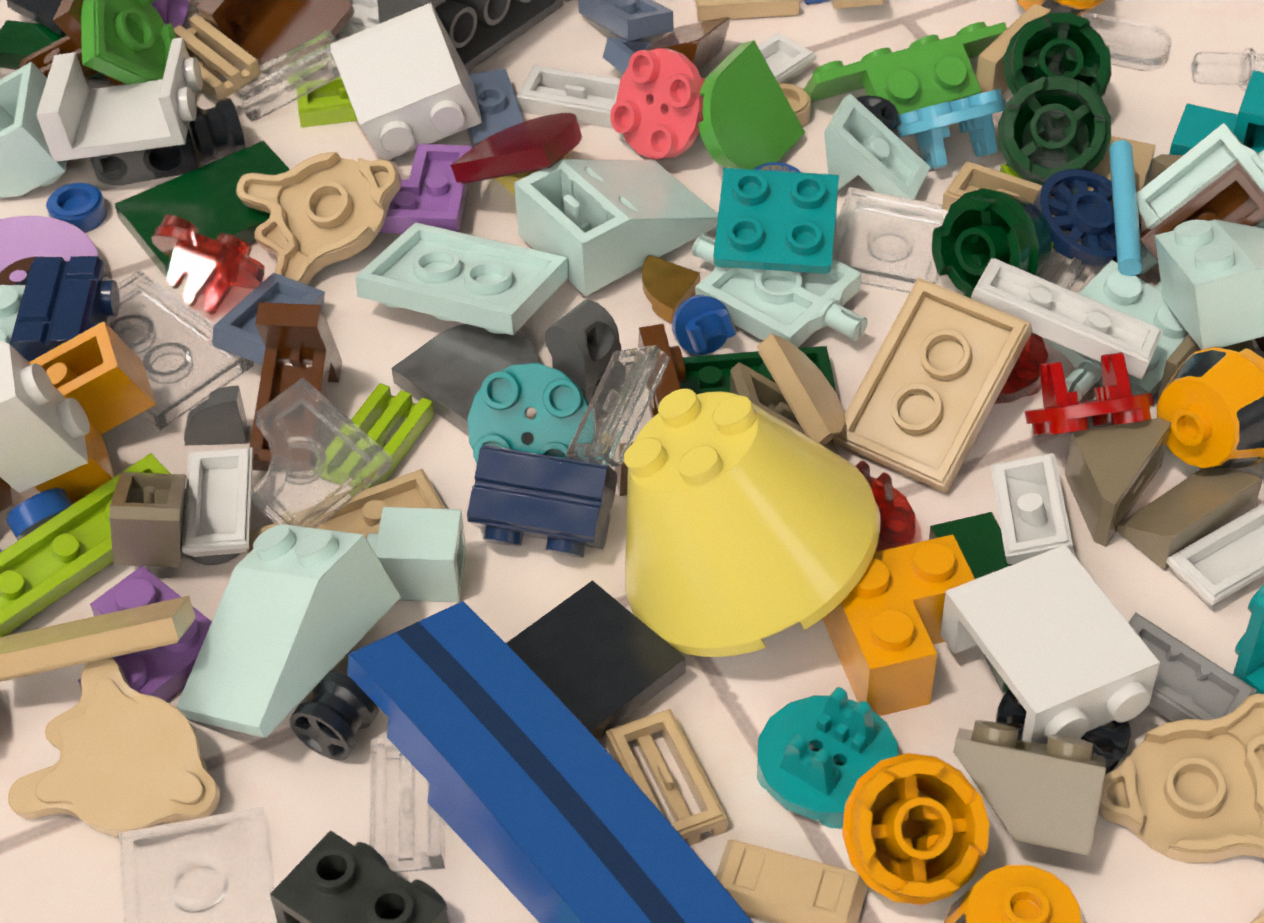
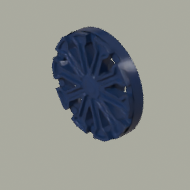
(1083, 213)

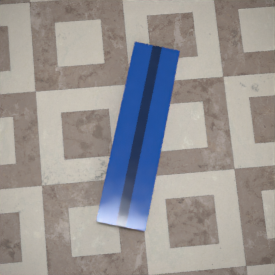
(531, 781)

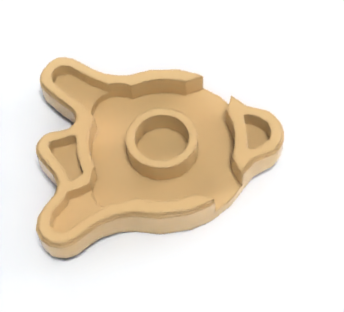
(320, 210)
(121, 761)
(1195, 787)

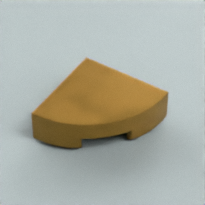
(667, 285)

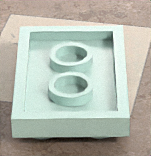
(462, 278)

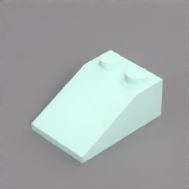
(23, 148)
(1214, 280)
(285, 626)

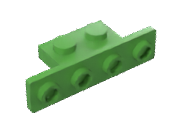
(914, 77)

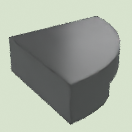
(218, 419)

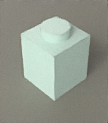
(422, 552)

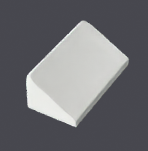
(1030, 507)

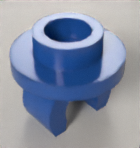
(702, 325)

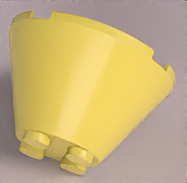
(739, 525)

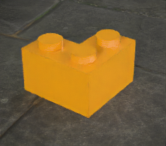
(111, 389)
(893, 620)

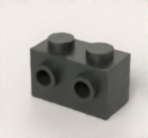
(352, 886)

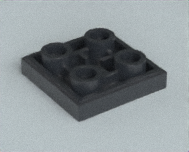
(598, 658)

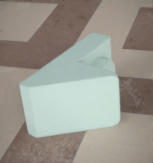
(865, 147)

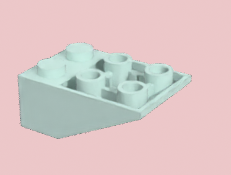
(607, 216)

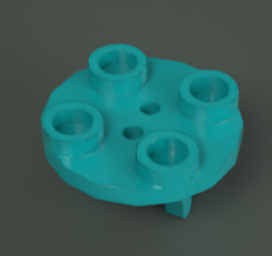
(502, 403)
(809, 779)

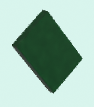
(204, 199)

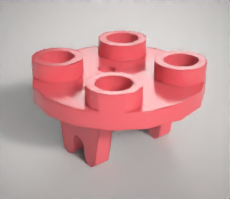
(647, 122)

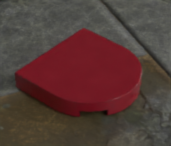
(520, 148)

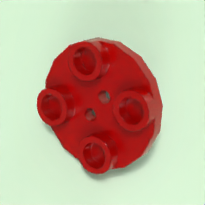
(1112, 405)

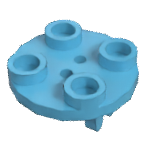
(970, 113)

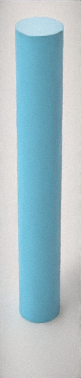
(1125, 208)

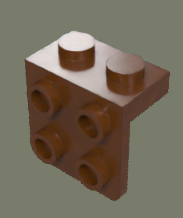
(275, 26)

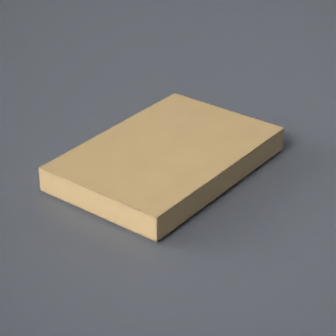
(933, 384)

